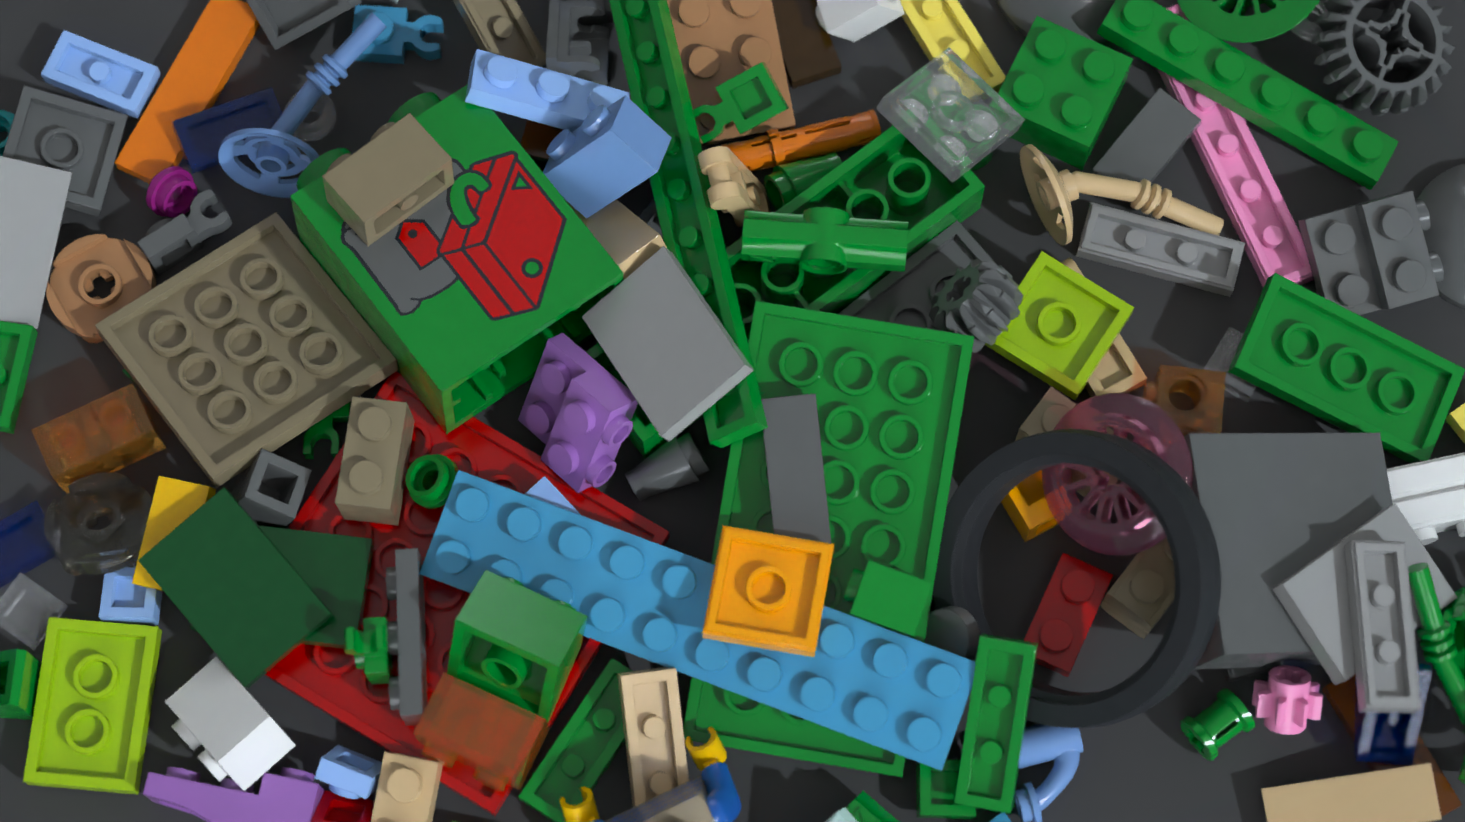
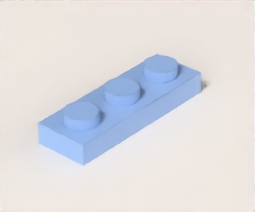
(535, 91)

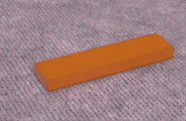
(189, 86)

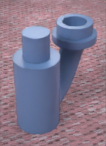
(1042, 745)

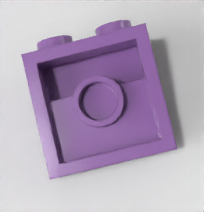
(577, 414)

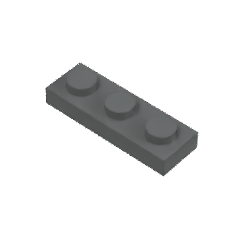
(408, 636)

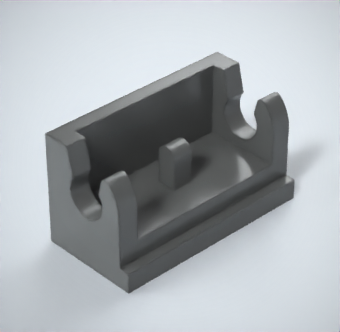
(574, 47)

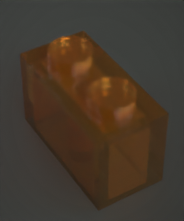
(481, 733)

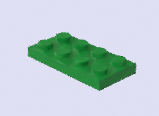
(1346, 369)

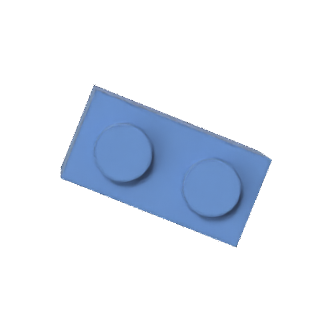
(605, 156)

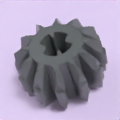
(977, 302)

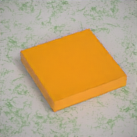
(768, 591)

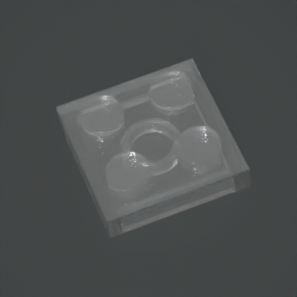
(950, 114)

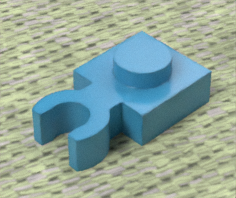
(399, 34)

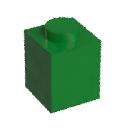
(888, 597)

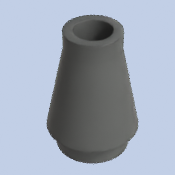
(668, 468)

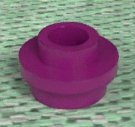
(171, 192)

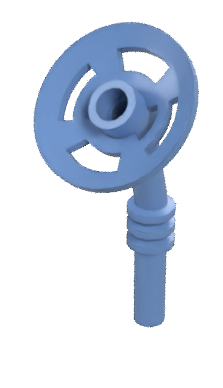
(277, 144)

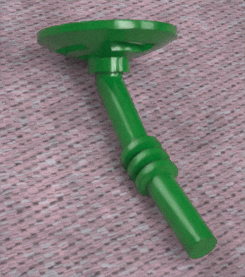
(1438, 641)

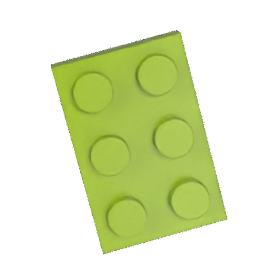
(93, 705)

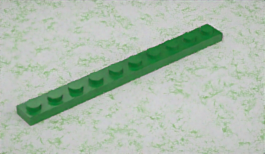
(681, 197)

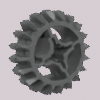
(1363, 52)

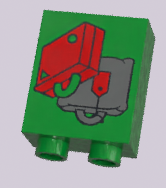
(472, 275)

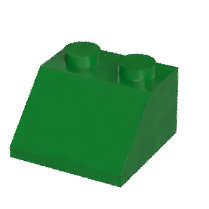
(516, 643)

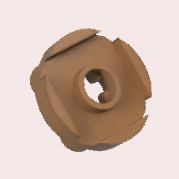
(82, 263)

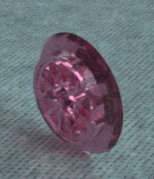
(1152, 430)

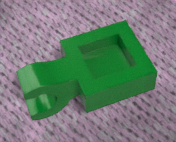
(371, 649)

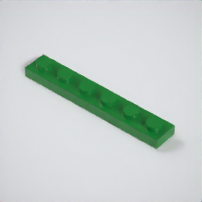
(1249, 89)

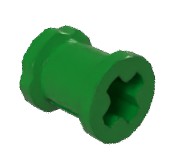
(1217, 724)

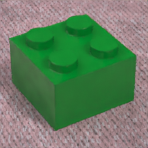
(1063, 90)

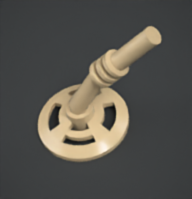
(1055, 191)

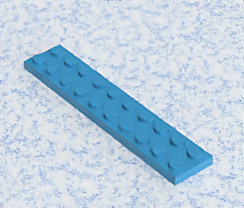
(656, 605)

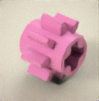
(1287, 700)

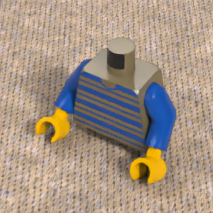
(701, 799)

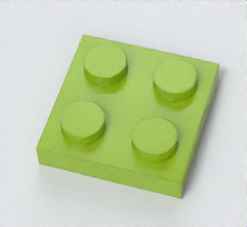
(1062, 326)

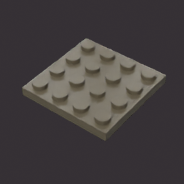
(246, 348)

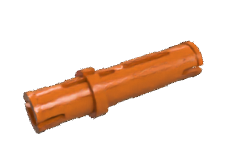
(807, 141)

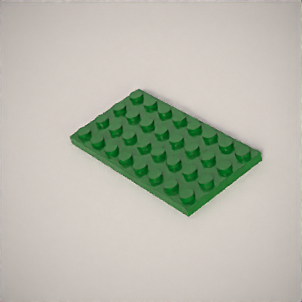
(888, 453)

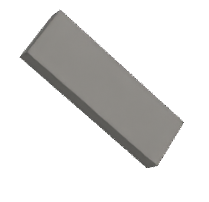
(1160, 249)
(1382, 626)

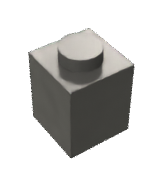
(271, 489)

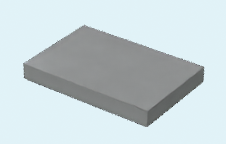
(30, 225)
(667, 344)
(1319, 595)

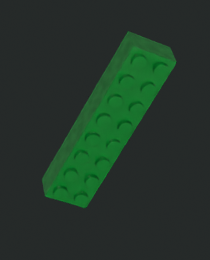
(877, 182)

